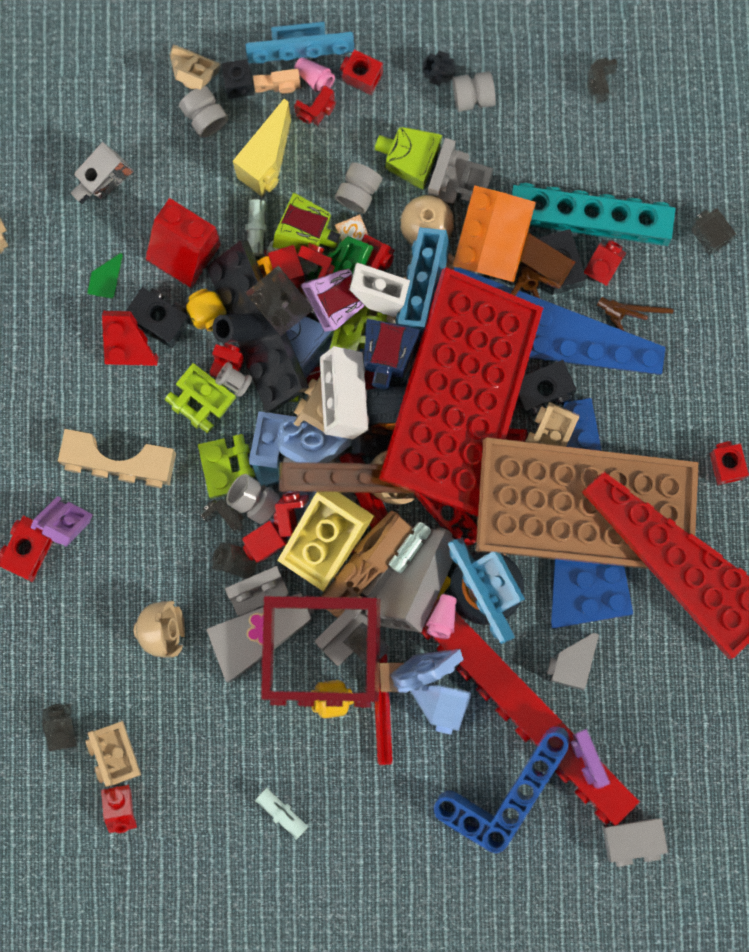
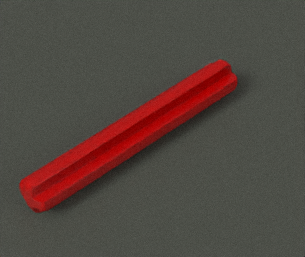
(383, 725)

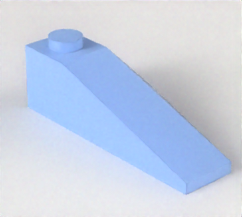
(442, 706)

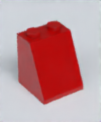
(181, 243)

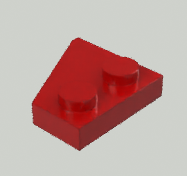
(125, 341)

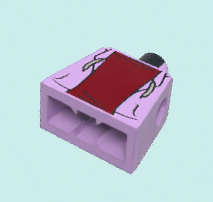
(332, 299)

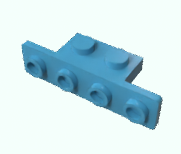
(299, 42)
(491, 585)

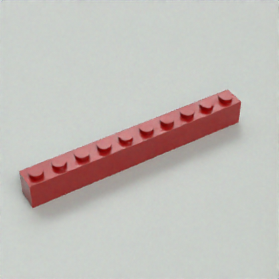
(530, 715)

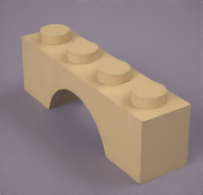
(151, 465)

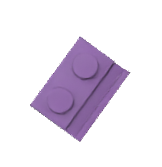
(62, 521)
(594, 770)

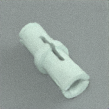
(256, 226)
(281, 813)

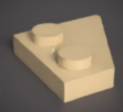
(192, 68)

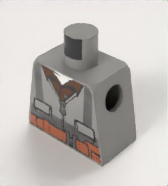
(100, 174)

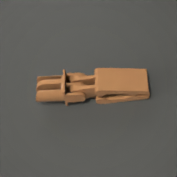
(370, 558)

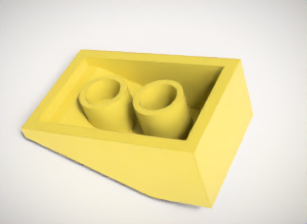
(261, 158)
(325, 538)

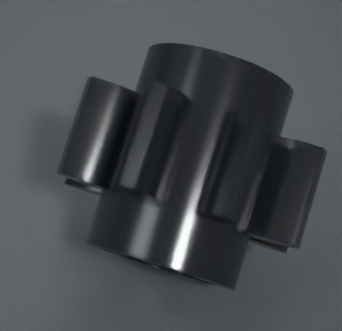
(439, 68)

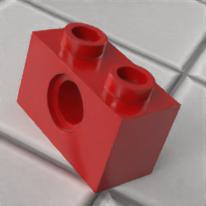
(28, 564)

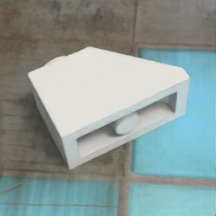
(379, 289)

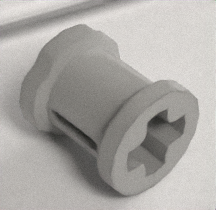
(233, 379)

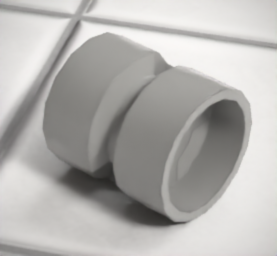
(474, 91)
(201, 108)
(357, 190)
(252, 498)

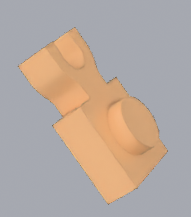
(282, 81)

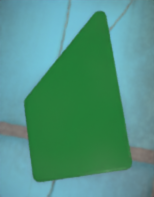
(104, 278)

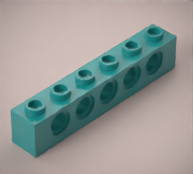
(603, 225)

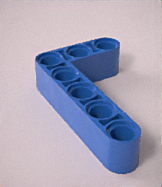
(513, 799)

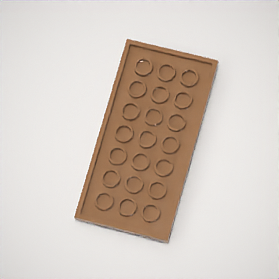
(537, 508)

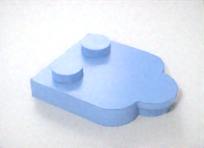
(309, 443)
(425, 669)

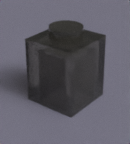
(712, 230)

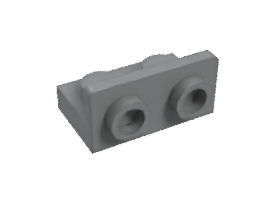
(448, 172)
(250, 593)

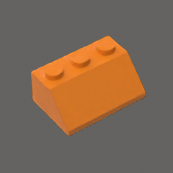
(494, 233)

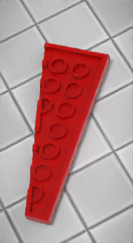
(691, 570)

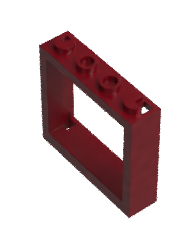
(332, 699)

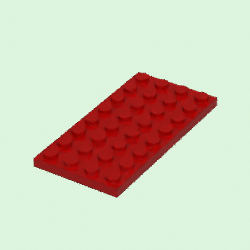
(460, 389)

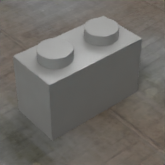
(635, 840)

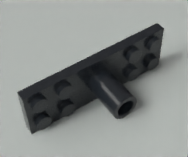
(265, 352)

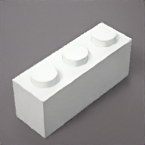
(343, 393)

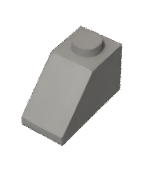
(574, 663)

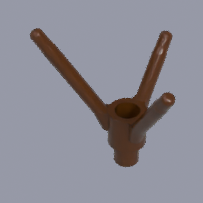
(529, 279)
(619, 310)

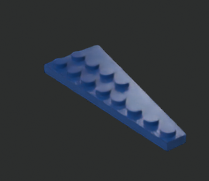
(585, 340)
(583, 589)

